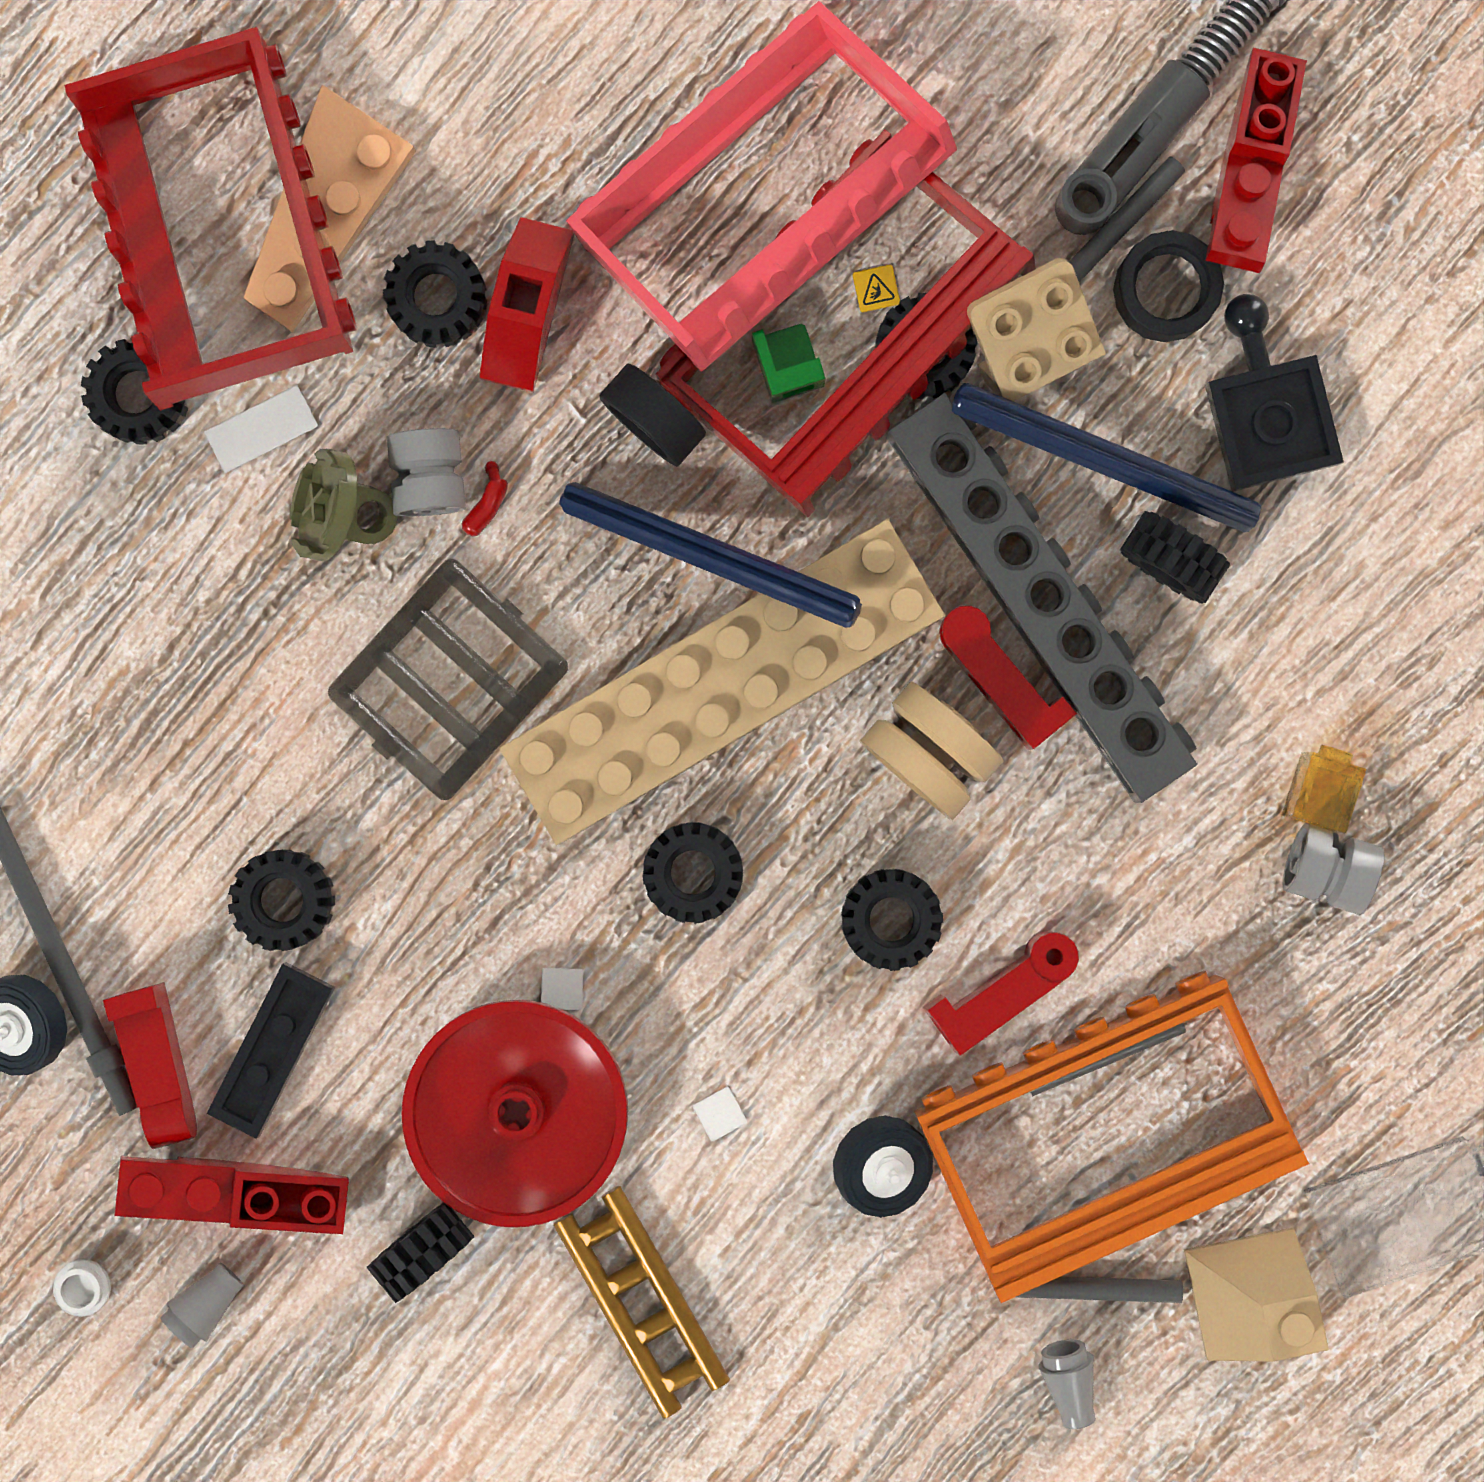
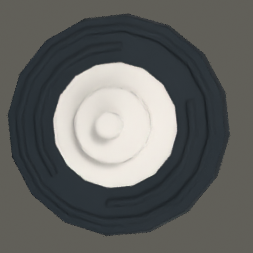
(30, 1025)
(882, 1166)

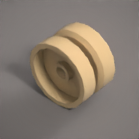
(937, 743)

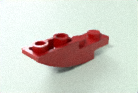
(1255, 160)
(232, 1194)

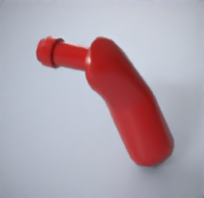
(488, 505)

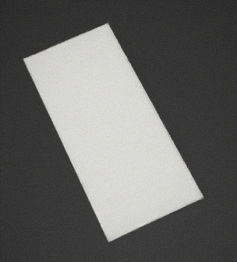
(261, 429)

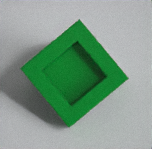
(788, 362)

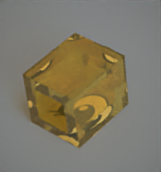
(1324, 789)

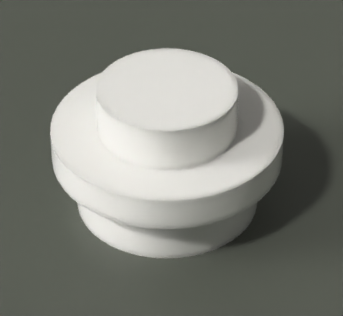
(81, 1287)

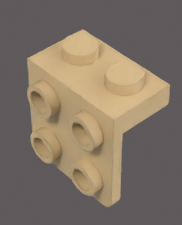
(1034, 330)

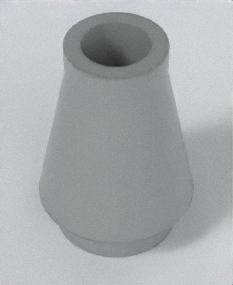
(201, 1306)
(1069, 1377)

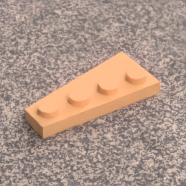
(353, 172)

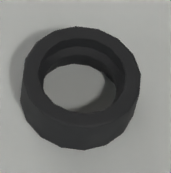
(1158, 328)
(652, 414)

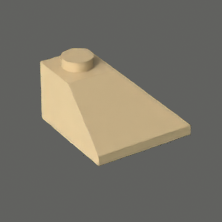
(1255, 1299)

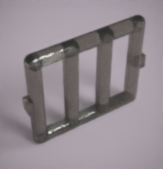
(417, 613)

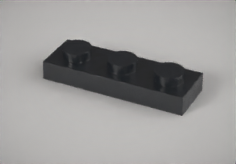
(271, 1050)

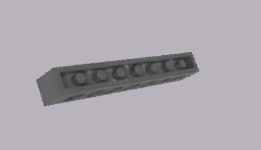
(1169, 751)

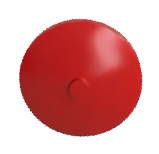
(515, 1113)

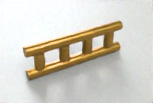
(675, 1312)

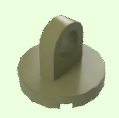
(328, 504)

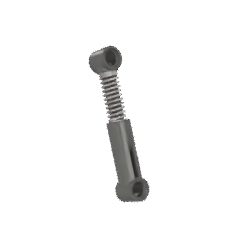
(1159, 114)

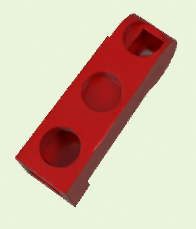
(968, 640)
(1045, 964)
(154, 1064)

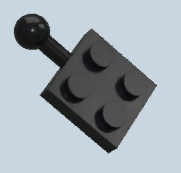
(1274, 416)

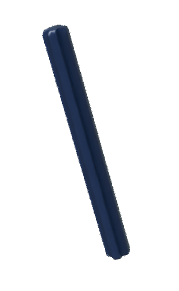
(1105, 457)
(711, 554)

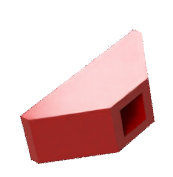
(524, 303)

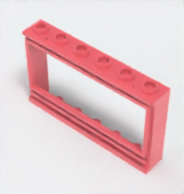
(810, 239)

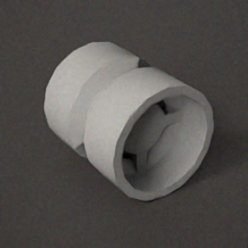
(426, 472)
(1325, 866)

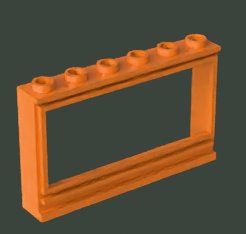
(1140, 1206)

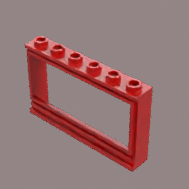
(139, 230)
(888, 373)

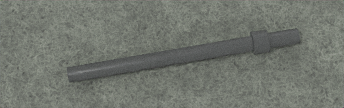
(104, 1058)

